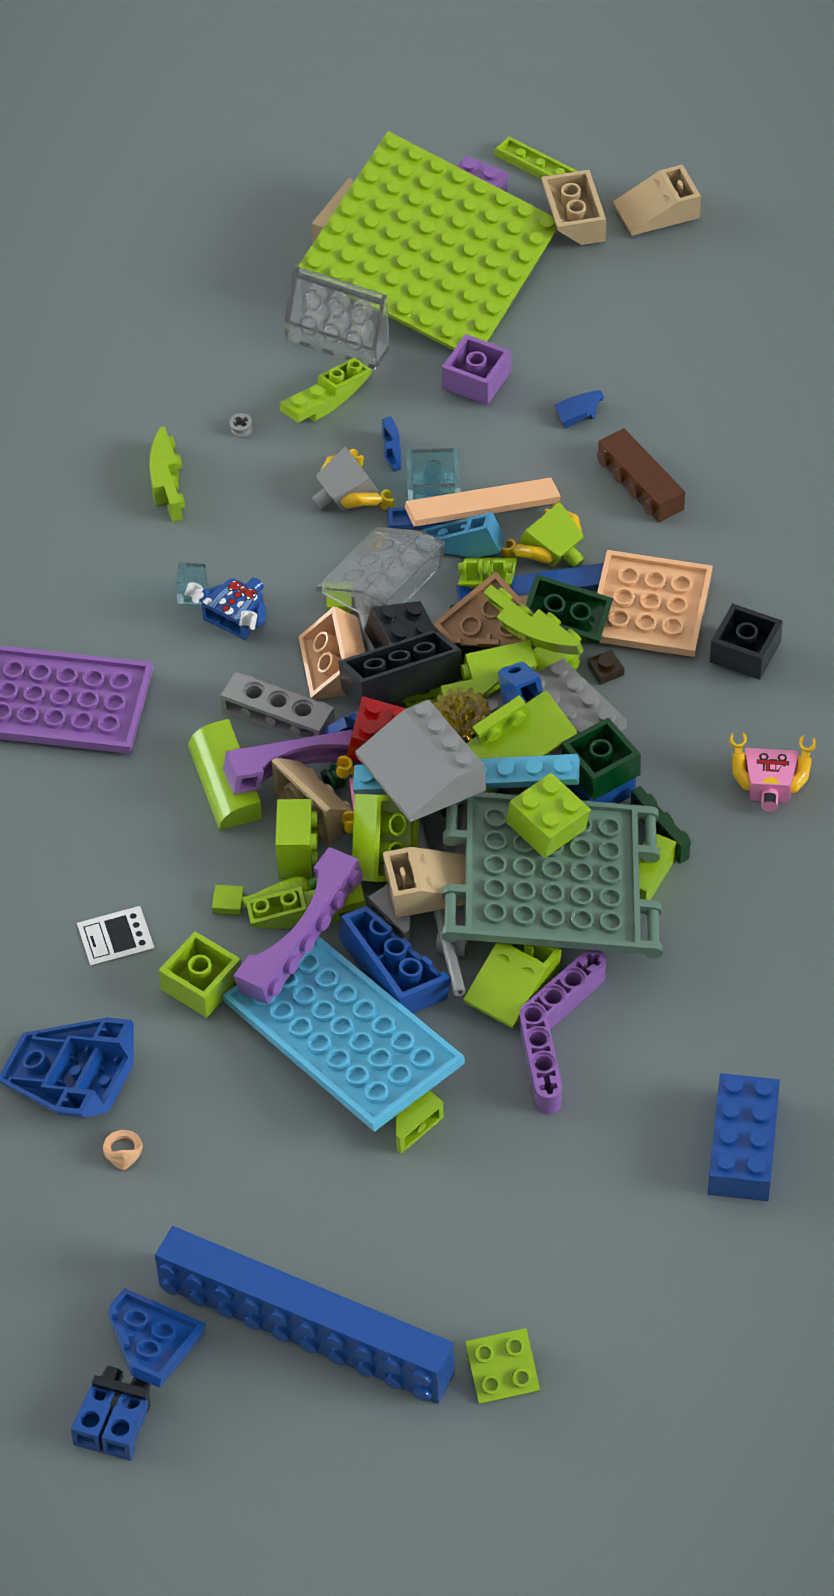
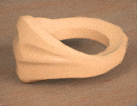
(123, 1158)

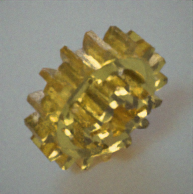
(463, 710)

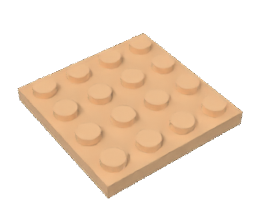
(654, 602)

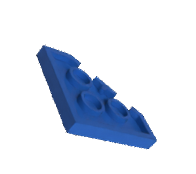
(152, 1335)

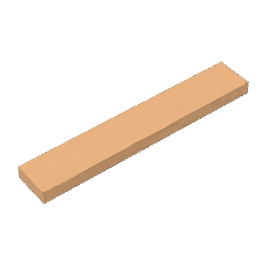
(482, 501)

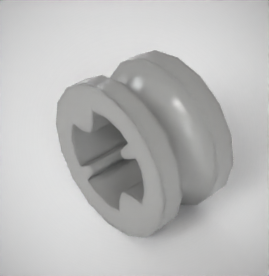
(243, 419)

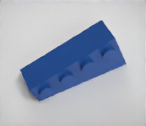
(392, 961)

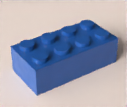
(743, 1137)

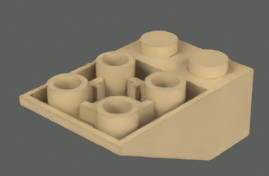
(659, 201)
(417, 878)

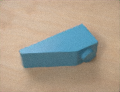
(470, 536)

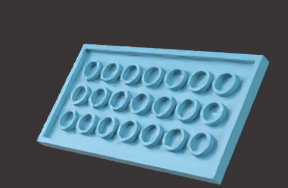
(350, 1036)

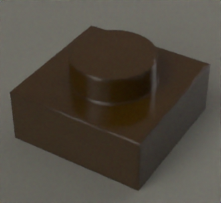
(606, 667)

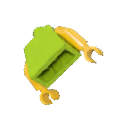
(550, 539)

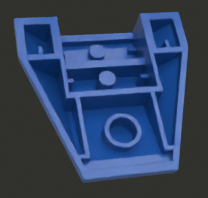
(73, 1066)

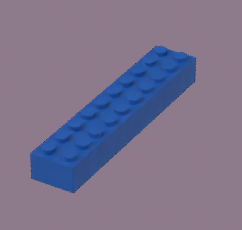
(305, 1315)

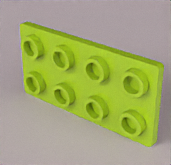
(522, 729)

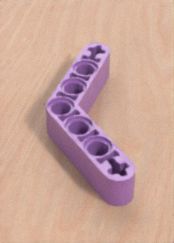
(587, 974)

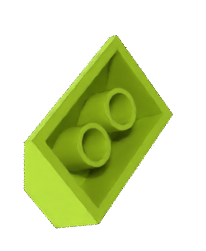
(377, 829)

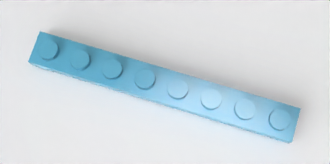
(499, 772)

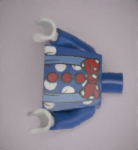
(231, 605)

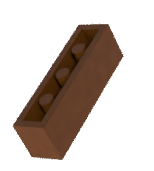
(641, 475)

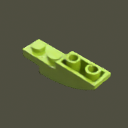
(330, 392)
(165, 474)
(541, 628)
(287, 907)

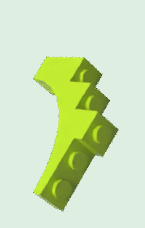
(482, 668)

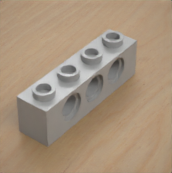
(275, 707)

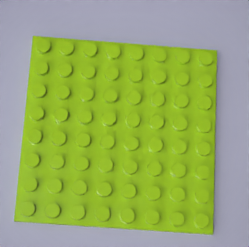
(432, 242)

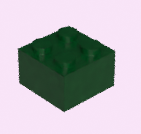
(604, 757)

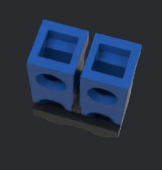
(112, 1414)

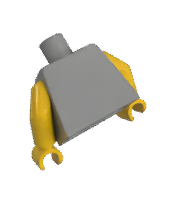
(349, 484)

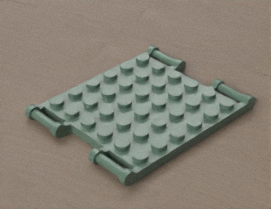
(571, 899)

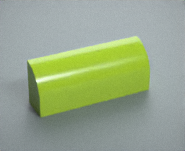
(208, 753)

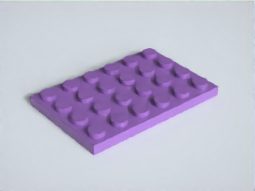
(71, 699)

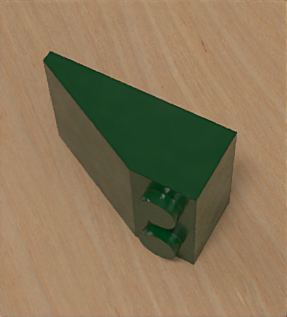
(574, 607)

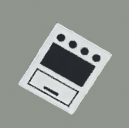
(115, 935)

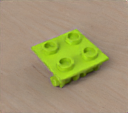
(477, 570)
(502, 1365)

